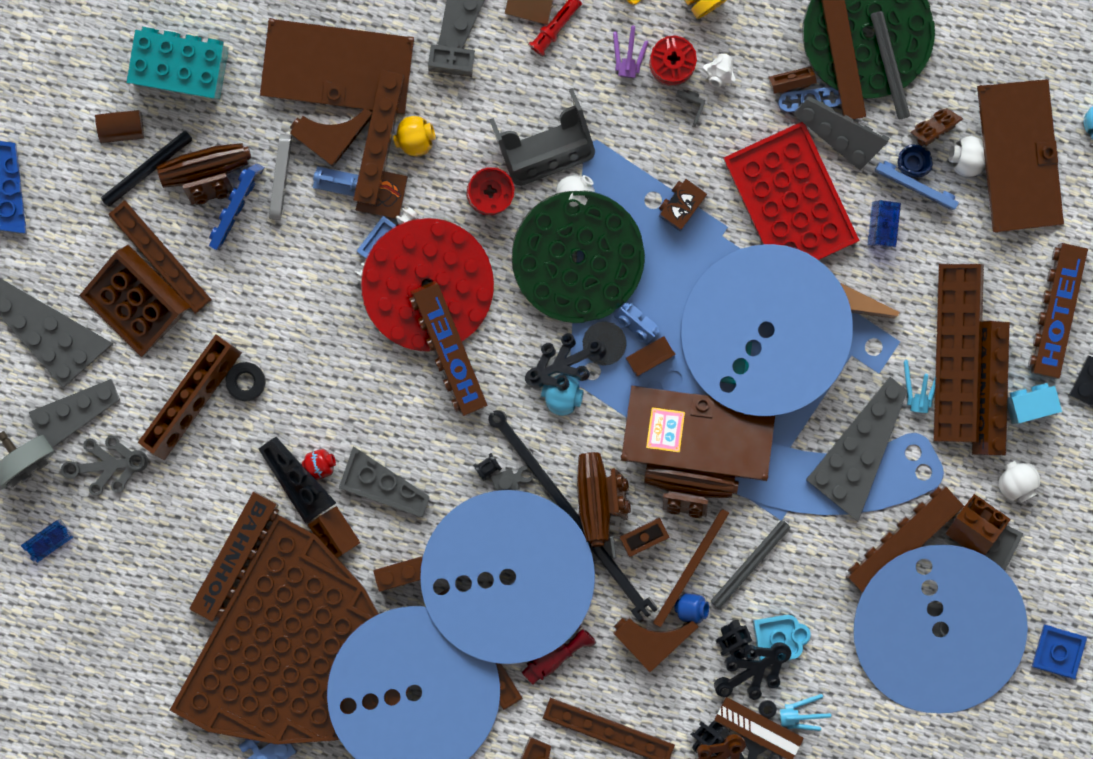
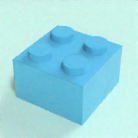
(1034, 404)

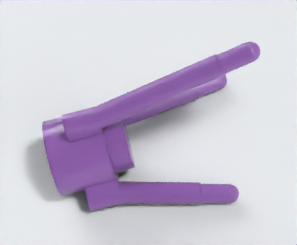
(628, 67)

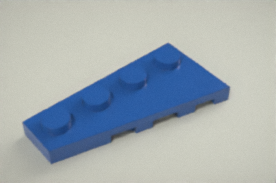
(11, 199)

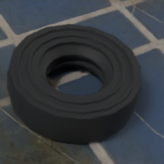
(235, 372)

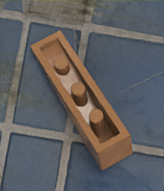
(865, 305)

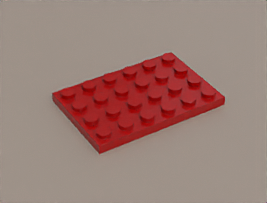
(791, 193)

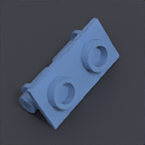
(335, 181)
(643, 330)

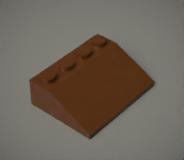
(134, 300)

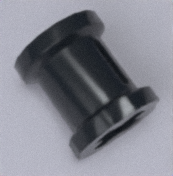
(487, 466)

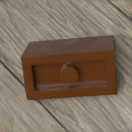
(650, 356)

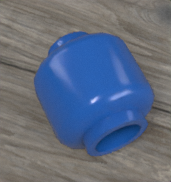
(692, 608)

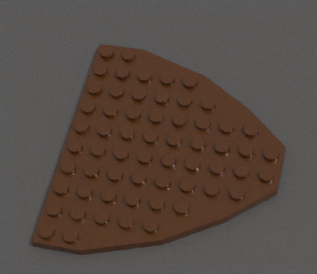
(276, 645)

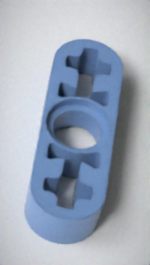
(793, 96)

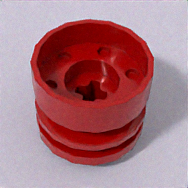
(662, 68)
(498, 181)

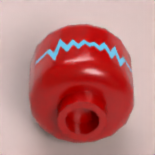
(319, 463)

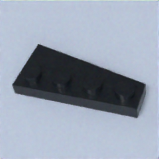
(300, 486)

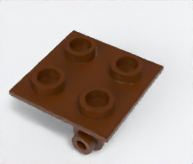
(943, 121)

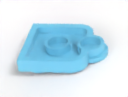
(781, 629)

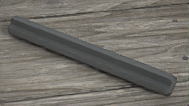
(890, 65)
(750, 564)

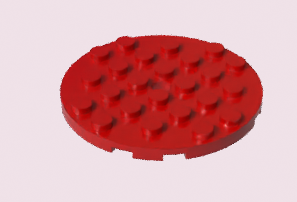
(420, 252)

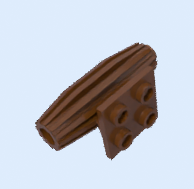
(205, 171)
(689, 488)
(599, 497)

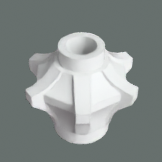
(720, 71)

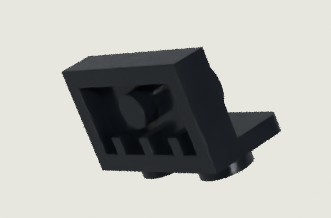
(1083, 386)

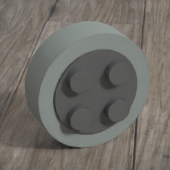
(23, 460)

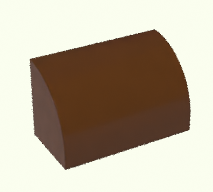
(119, 126)
(334, 532)

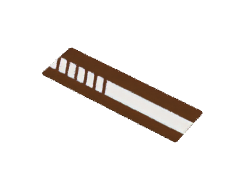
(758, 729)

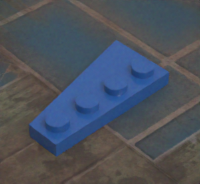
(236, 197)

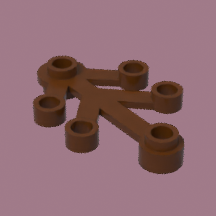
(732, 747)

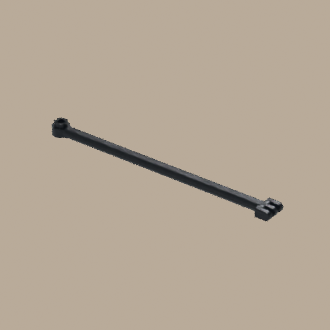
(639, 603)

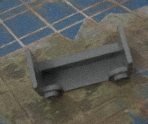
(549, 150)

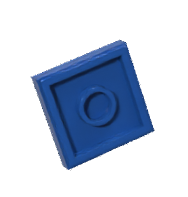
(1059, 651)

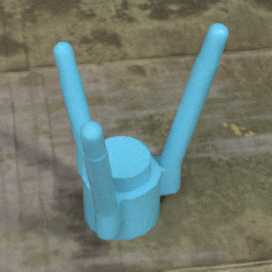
(920, 402)
(790, 717)

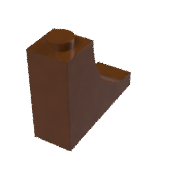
(329, 140)
(649, 645)

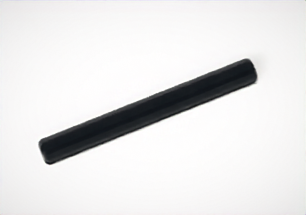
(146, 168)

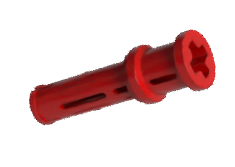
(549, 33)

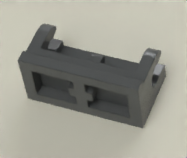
(451, 60)

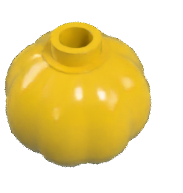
(414, 136)

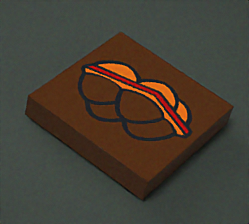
(390, 197)

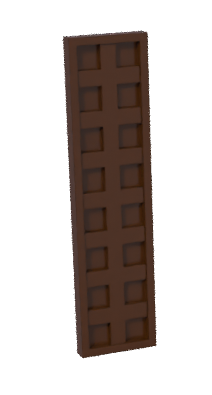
(958, 352)

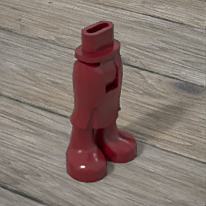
(549, 663)

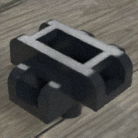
(735, 642)
(714, 734)

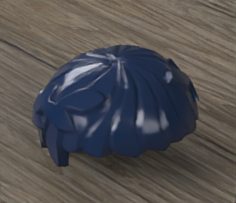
(915, 161)

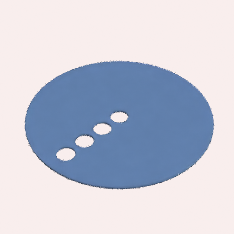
(809, 322)
(550, 568)
(403, 651)
(949, 671)

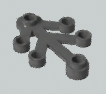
(108, 464)

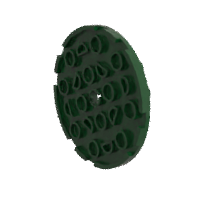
(910, 33)
(585, 288)

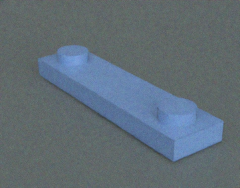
(888, 171)

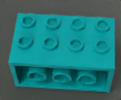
(178, 63)

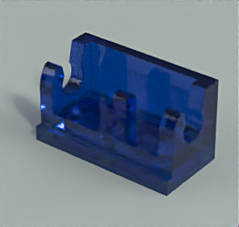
(884, 223)
(47, 540)

